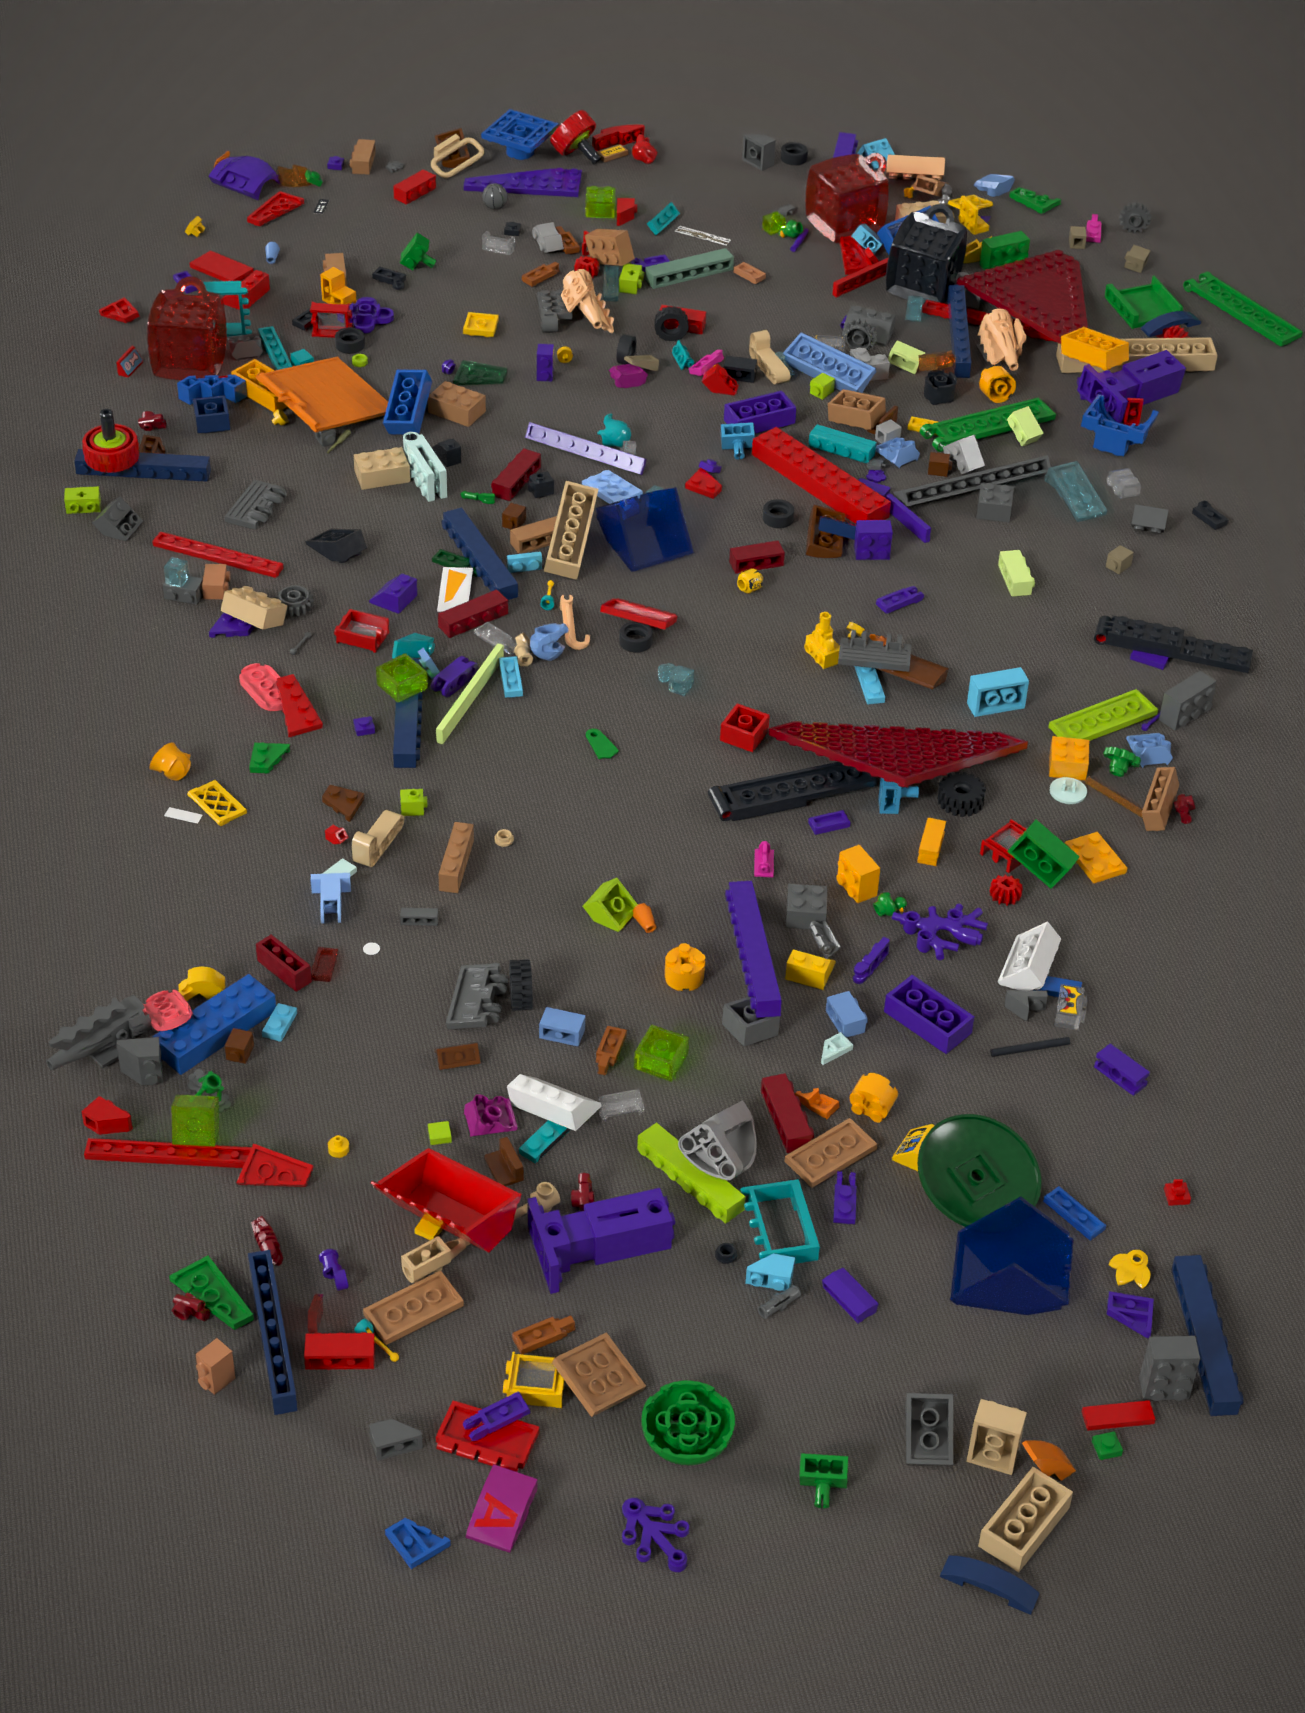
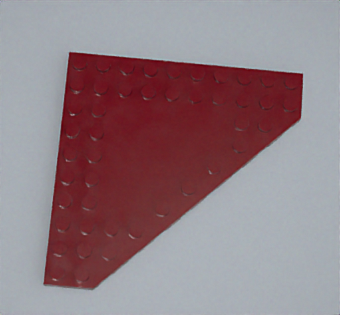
(1037, 291)
(898, 753)

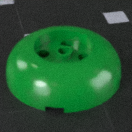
(689, 1402)

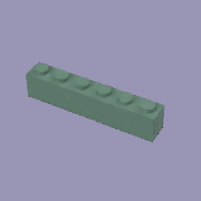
(689, 268)

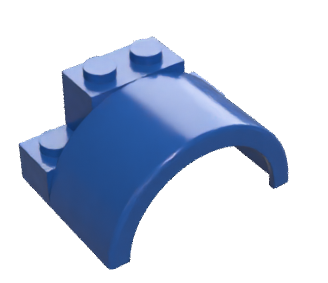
(1110, 434)

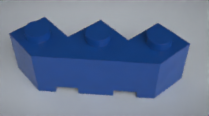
(231, 387)

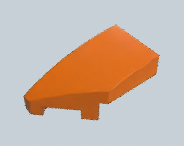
(818, 1103)

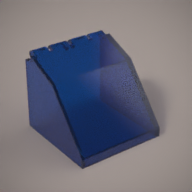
(646, 530)
(1013, 1262)

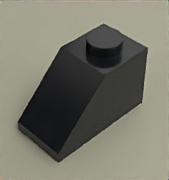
(448, 452)

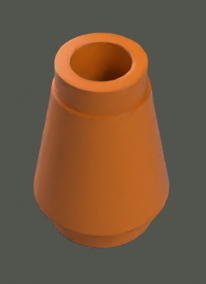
(644, 917)

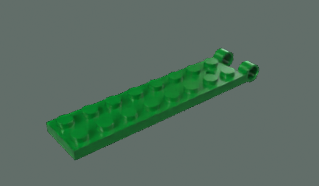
(1243, 309)
(982, 423)

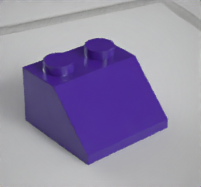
(396, 593)

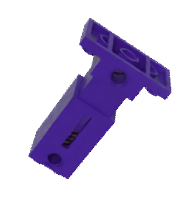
(1144, 378)
(602, 1232)

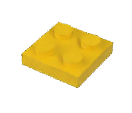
(480, 324)

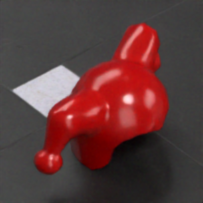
(644, 150)

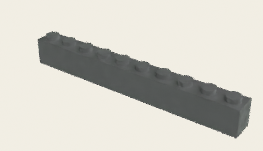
(973, 481)

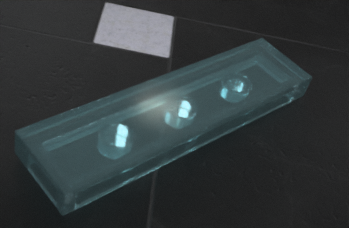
(611, 283)

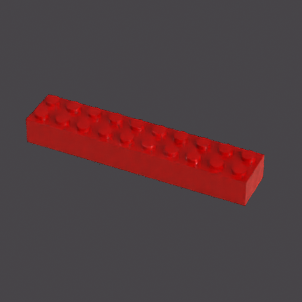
(819, 477)

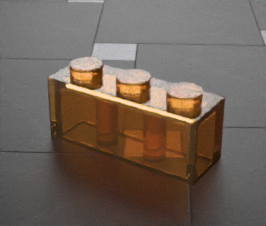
(936, 360)

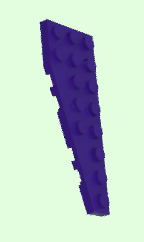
(537, 182)

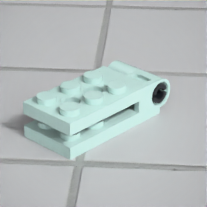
(425, 466)

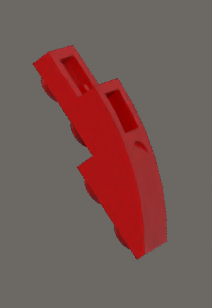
(617, 135)

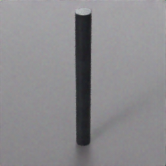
(1030, 1046)

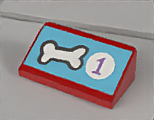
(129, 362)

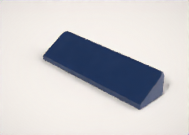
(837, 527)

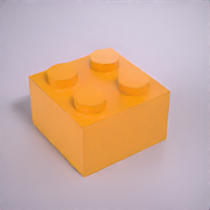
(1069, 758)
(858, 874)

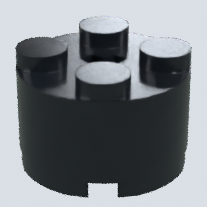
(940, 387)

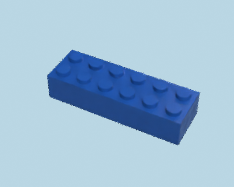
(212, 1022)

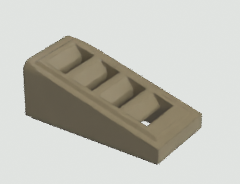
(643, 361)

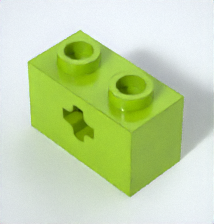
(631, 279)
(82, 500)

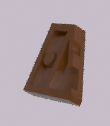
(151, 444)
(343, 800)

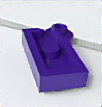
(649, 261)

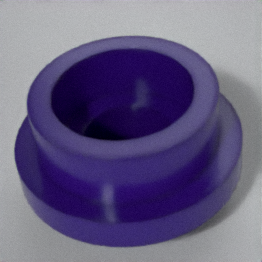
(448, 366)

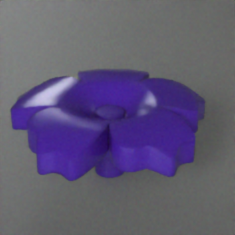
(876, 476)

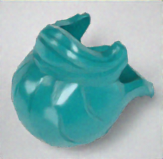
(615, 432)

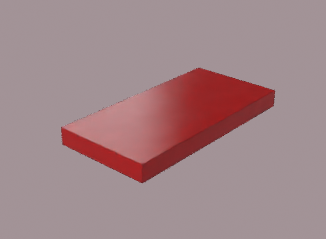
(221, 267)

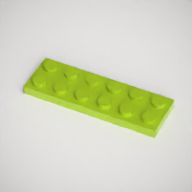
(1105, 717)

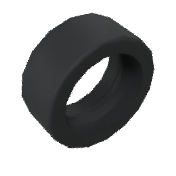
(794, 153)
(349, 346)
(626, 347)
(778, 521)
(635, 645)

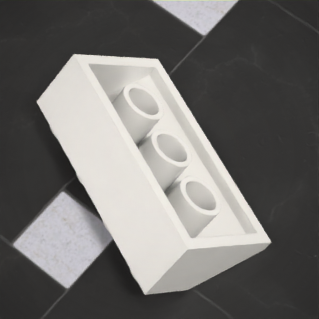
(1030, 958)
(551, 1101)

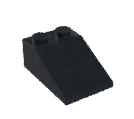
(338, 544)

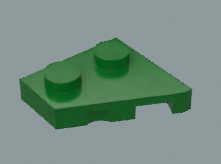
(266, 756)

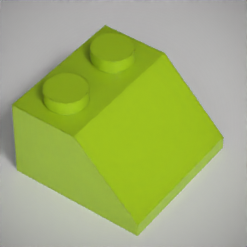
(611, 905)

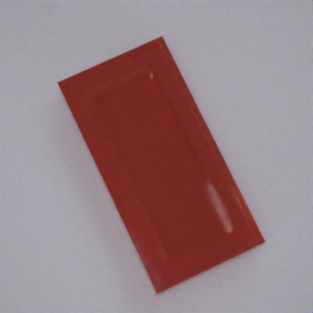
(324, 964)
(315, 1313)

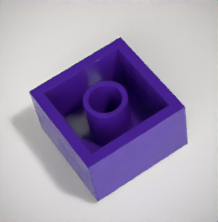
(873, 539)

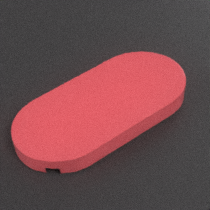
(261, 685)
(167, 1010)

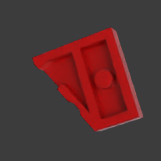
(120, 311)
(704, 484)

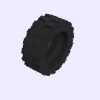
(671, 313)

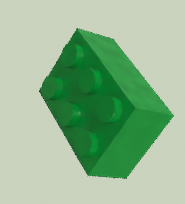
(1004, 249)
(1043, 854)

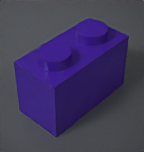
(545, 362)

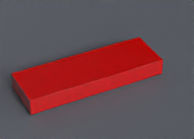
(1118, 1415)

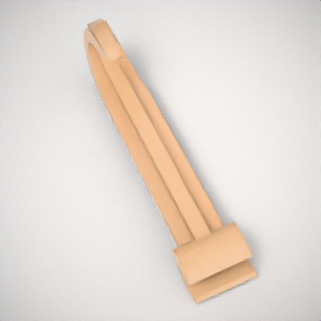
(568, 619)

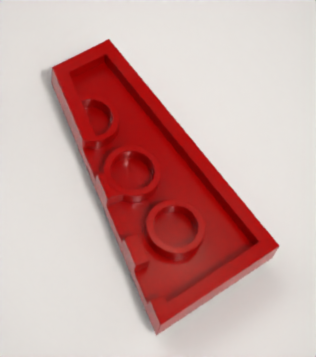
(274, 207)
(853, 255)

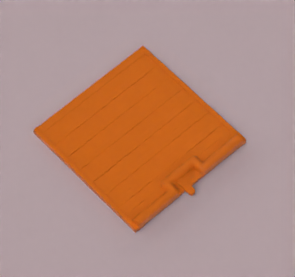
(325, 393)

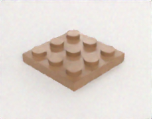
(598, 1374)

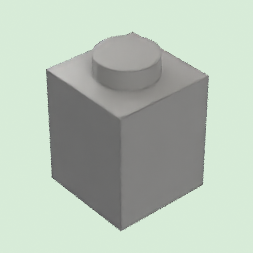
(887, 431)

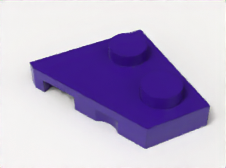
(231, 627)
(1131, 1311)

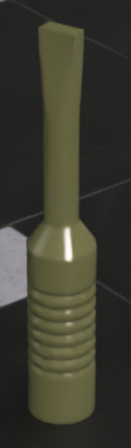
(340, 439)

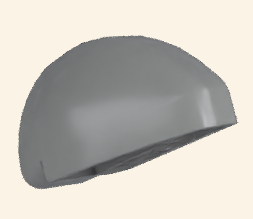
(723, 1143)

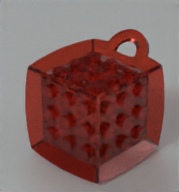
(847, 194)
(186, 332)

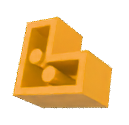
(334, 288)

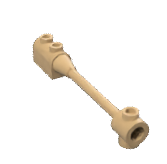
(436, 1254)

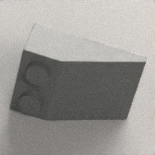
(929, 1429)

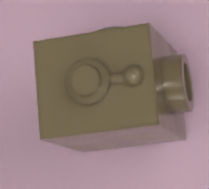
(1137, 258)

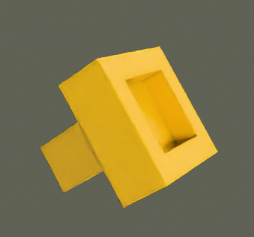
(195, 227)

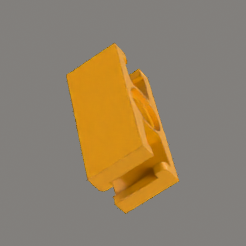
(931, 841)

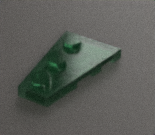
(477, 373)

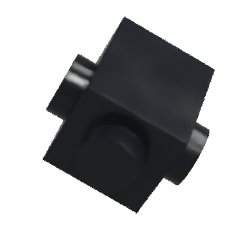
(541, 484)

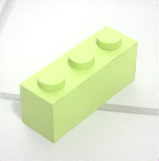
(1016, 573)

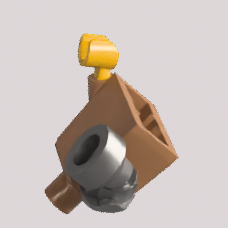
(931, 187)

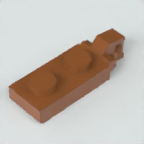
(569, 243)
(540, 274)
(610, 1048)
(542, 1333)

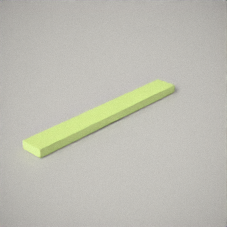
(469, 694)

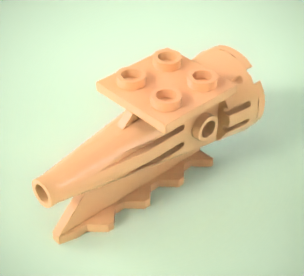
(580, 292)
(1002, 338)

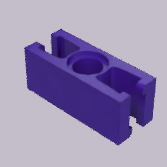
(1121, 1069)

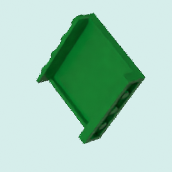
(1142, 303)

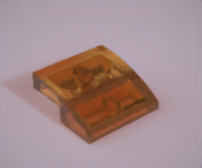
(293, 177)

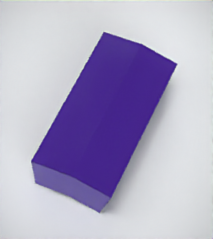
(850, 1295)

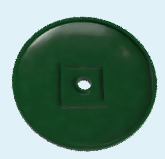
(982, 1147)

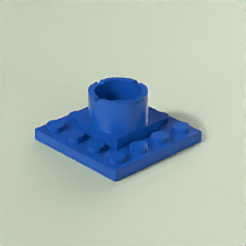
(519, 133)

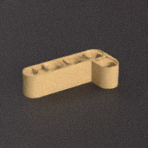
(766, 358)
(370, 846)

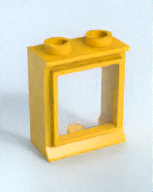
(535, 1380)

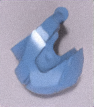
(544, 640)

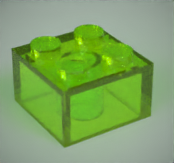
(600, 202)
(401, 677)
(661, 1053)
(195, 1120)

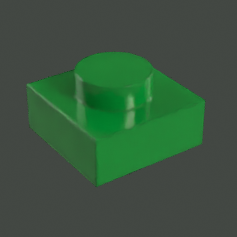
(313, 177)
(1107, 1445)

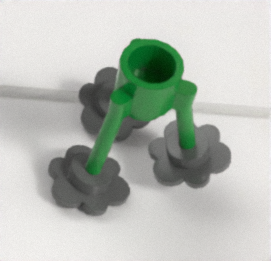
(210, 1084)

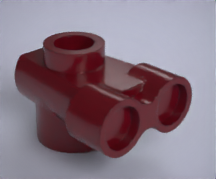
(150, 420)
(1183, 806)
(584, 1194)
(189, 1305)

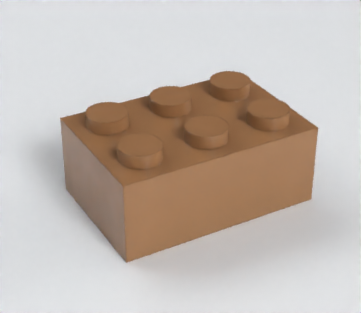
(610, 246)
(456, 403)
(856, 409)

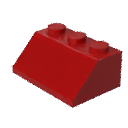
(257, 286)

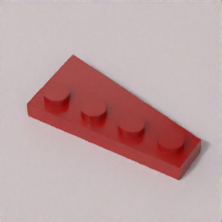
(297, 709)

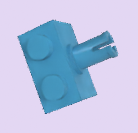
(737, 437)
(891, 794)

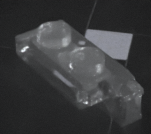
(494, 635)

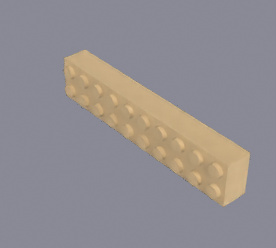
(1193, 353)

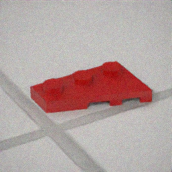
(272, 1168)

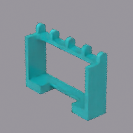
(233, 288)
(781, 1190)

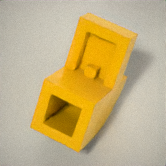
(203, 981)

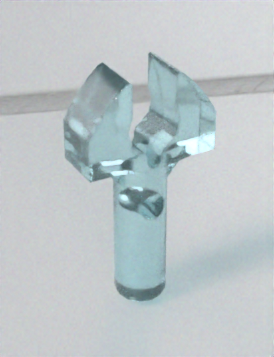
(781, 356)

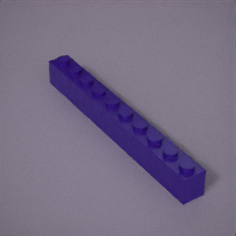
(753, 949)

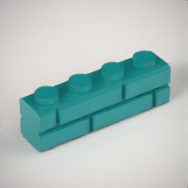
(842, 443)

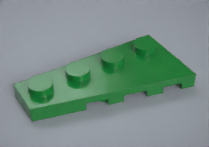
(210, 1285)

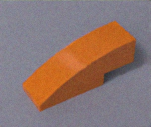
(1049, 1458)

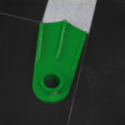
(601, 744)

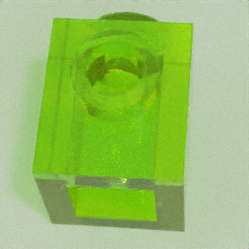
(773, 222)

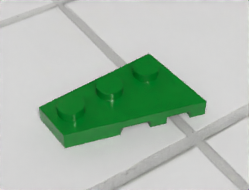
(1031, 200)

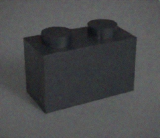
(741, 368)

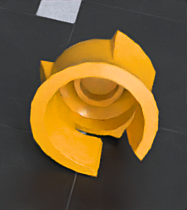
(171, 761)

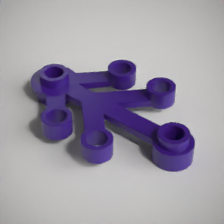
(654, 1530)

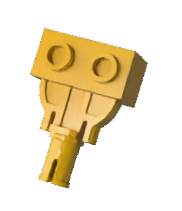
(821, 644)

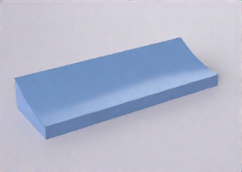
(816, 358)

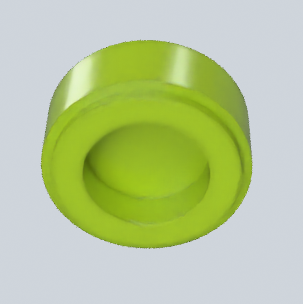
(359, 360)

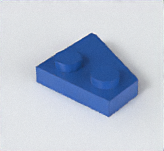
(415, 1542)

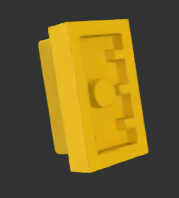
(969, 217)

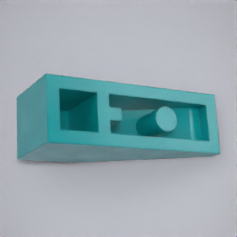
(412, 644)

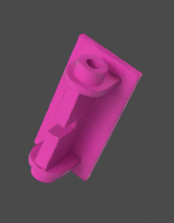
(764, 861)

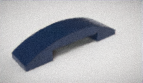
(1156, 325)
(992, 1579)

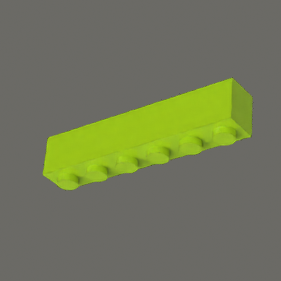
(711, 1192)

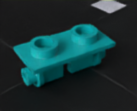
(682, 355)

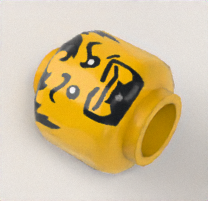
(750, 581)

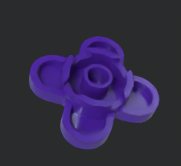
(368, 313)

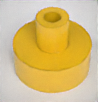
(564, 354)
(280, 417)
(852, 626)
(338, 1146)

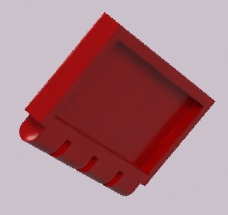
(639, 613)
(506, 1445)

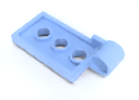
(612, 487)

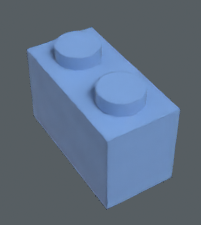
(846, 1014)
(562, 1026)

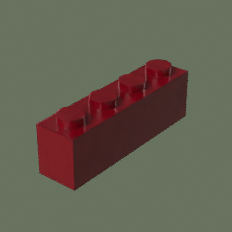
(516, 474)
(473, 613)
(786, 1112)

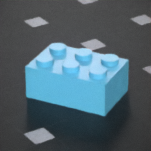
(997, 692)

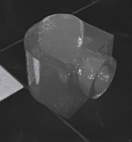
(629, 447)

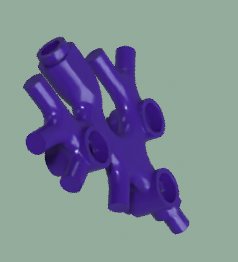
(929, 926)

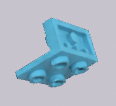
(879, 146)

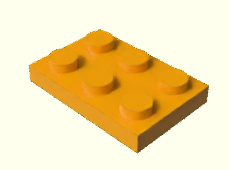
(1096, 857)

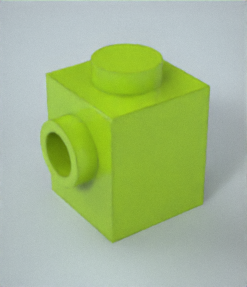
(822, 386)
(412, 802)

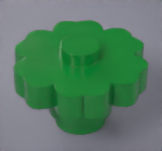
(1121, 760)

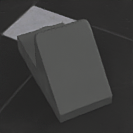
(1022, 1001)

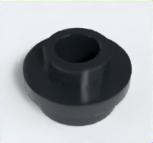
(726, 1248)

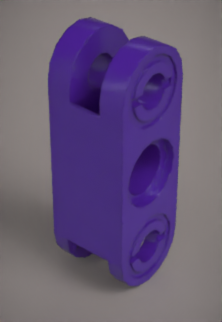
(454, 676)

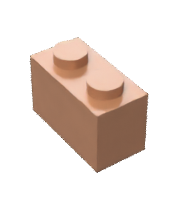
(215, 581)
(215, 1366)

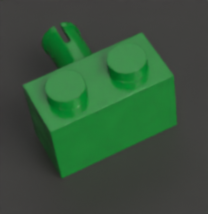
(416, 252)
(824, 1473)

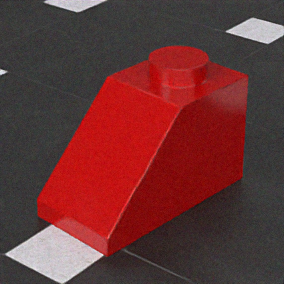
(625, 210)
(1133, 411)

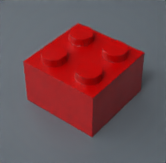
(744, 727)

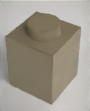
(1077, 237)
(1119, 559)

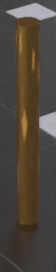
(1115, 797)

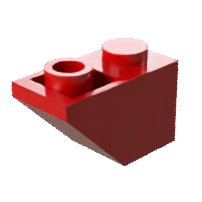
(719, 381)
(106, 1118)

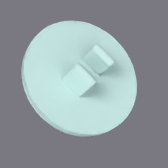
(1068, 790)

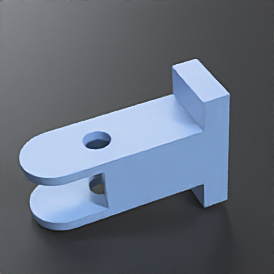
(330, 887)

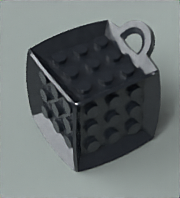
(926, 255)

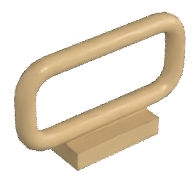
(448, 147)

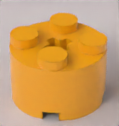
(997, 384)
(684, 968)
(873, 1097)

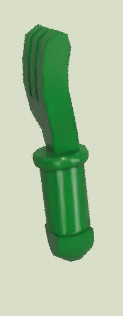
(483, 497)

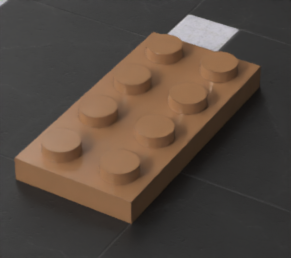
(830, 1152)
(413, 1307)

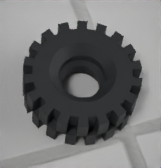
(957, 802)
(521, 984)

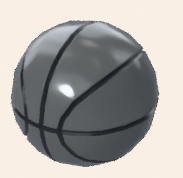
(494, 196)

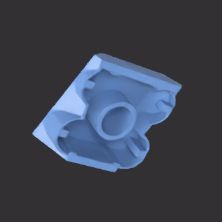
(995, 184)
(898, 451)
(1151, 748)

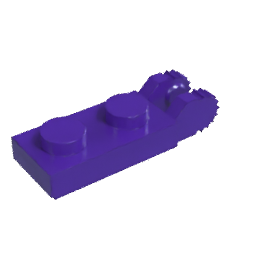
(899, 599)
(871, 961)
(845, 1200)
(497, 1416)

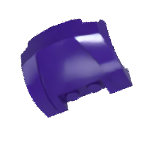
(243, 175)

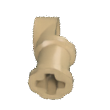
(522, 650)

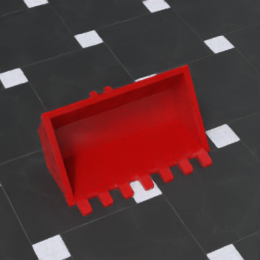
(453, 1198)

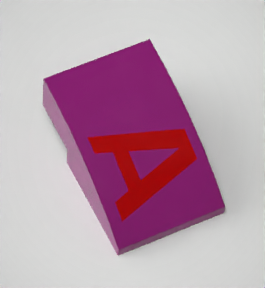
(502, 1508)

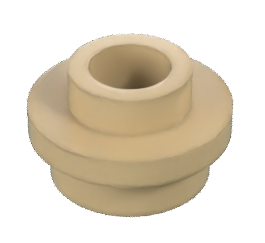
(504, 838)

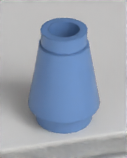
(272, 250)

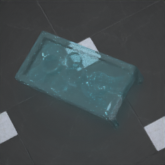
(1076, 491)

